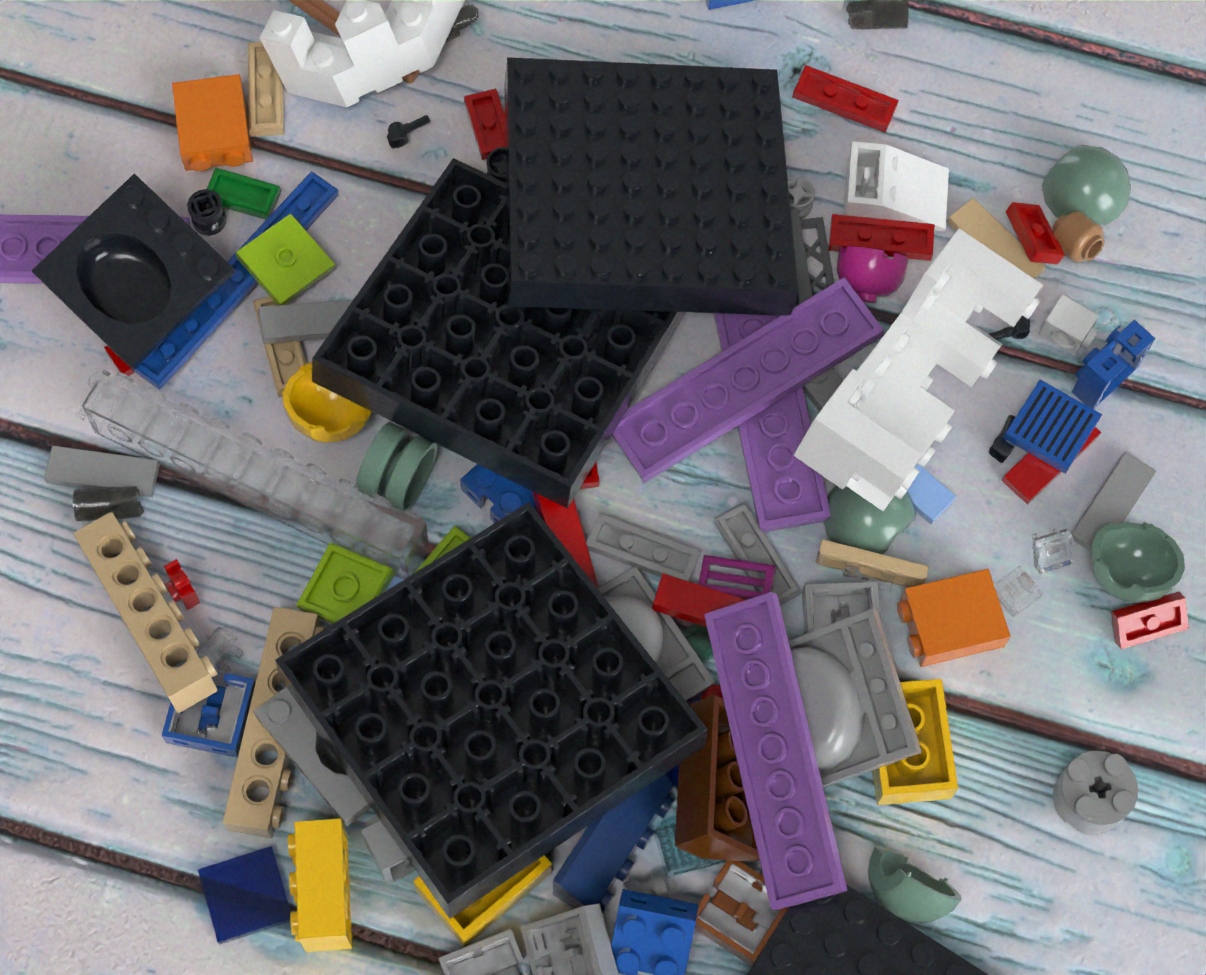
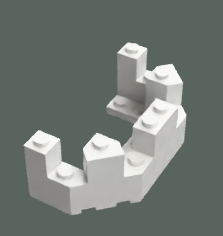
(370, 54)
(882, 414)

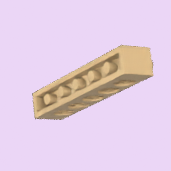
(182, 684)
(241, 814)

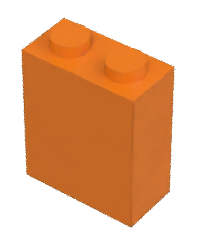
(212, 122)
(953, 618)

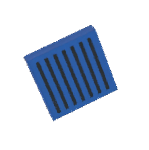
(1052, 426)

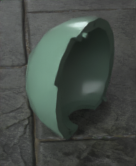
(1088, 182)
(862, 524)
(1136, 561)
(907, 889)

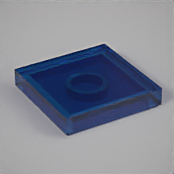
(245, 895)

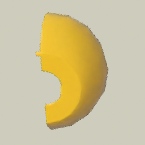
(320, 412)

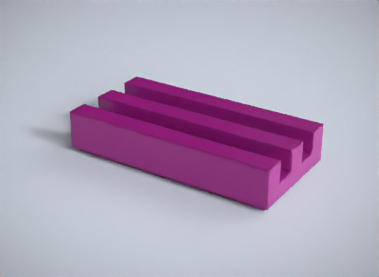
(766, 584)

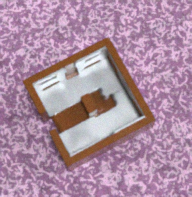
(739, 912)

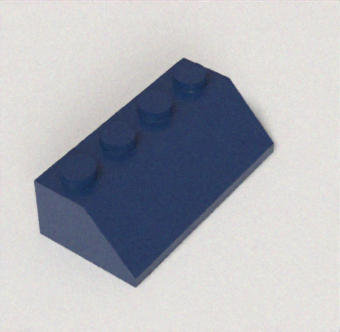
(608, 845)

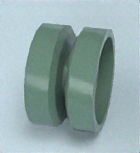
(396, 466)

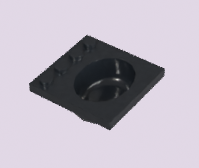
(133, 271)

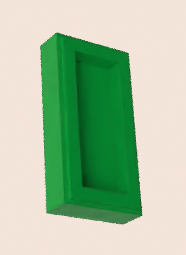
(244, 193)

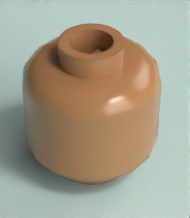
(1079, 236)

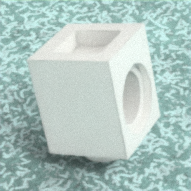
(1070, 326)

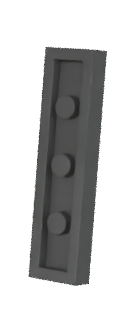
(803, 276)

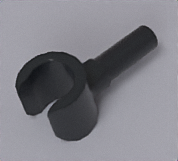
(397, 131)
(1019, 331)
(1001, 448)

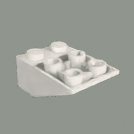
(895, 185)

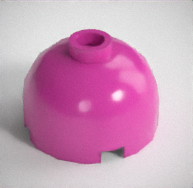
(871, 271)

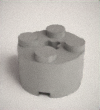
(1107, 775)

